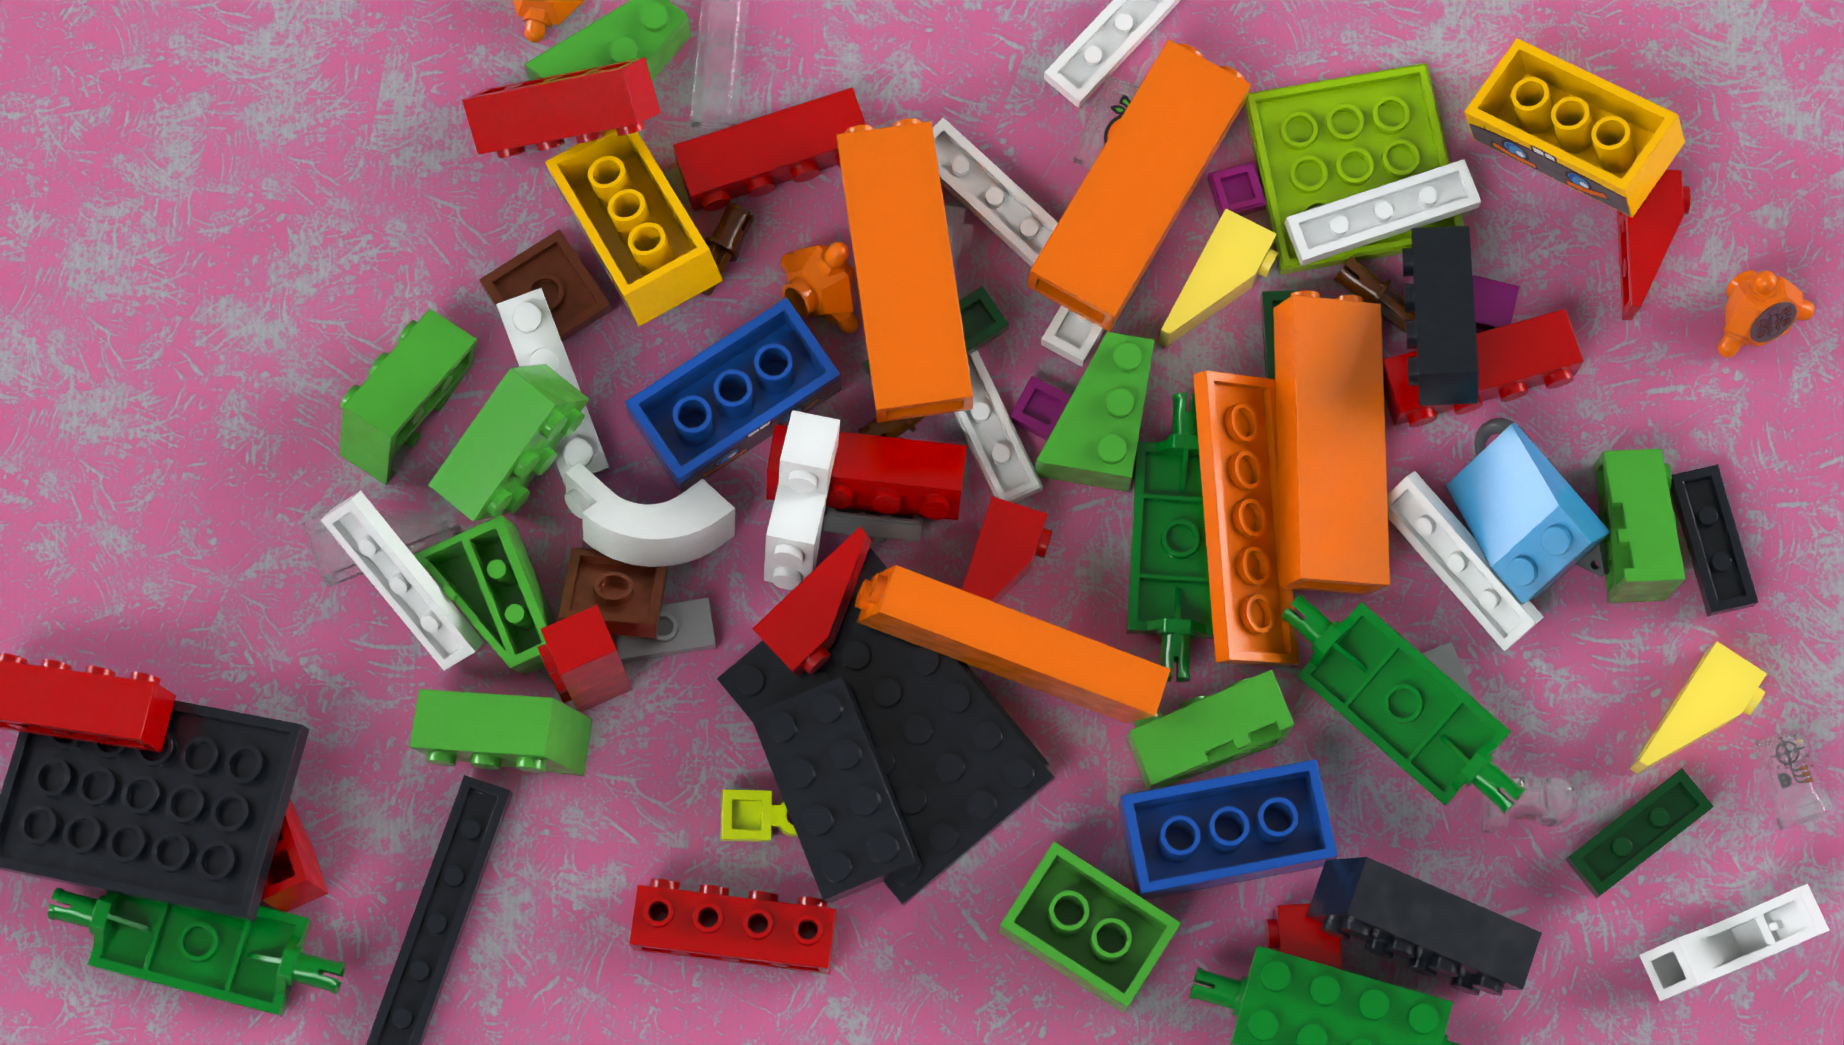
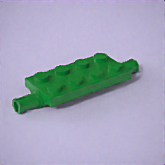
(1168, 543)
(1403, 703)
(200, 950)
(1316, 1004)

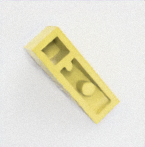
(1223, 272)
(1710, 699)

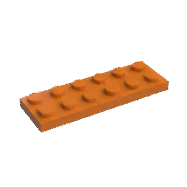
(1243, 519)

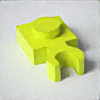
(751, 816)

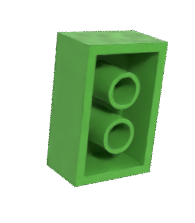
(510, 442)
(1088, 927)

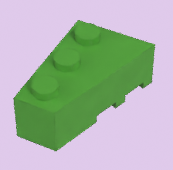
(630, 32)
(402, 392)
(1103, 418)
(1639, 513)
(496, 588)
(500, 731)
(1211, 731)

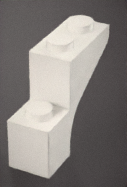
(800, 498)

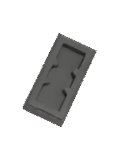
(875, 524)

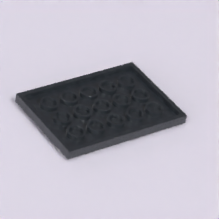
(936, 732)
(152, 825)

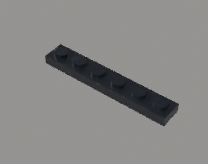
(440, 914)

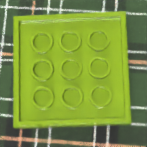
(1342, 140)

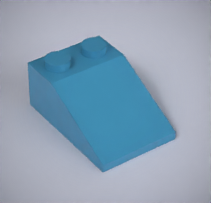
(1524, 514)

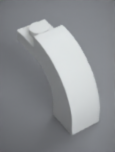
(649, 533)
(1734, 943)

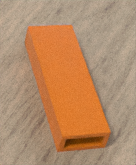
(1138, 184)
(904, 270)
(1331, 444)
(1011, 644)

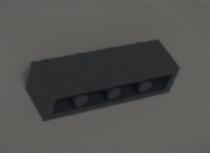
(1443, 315)

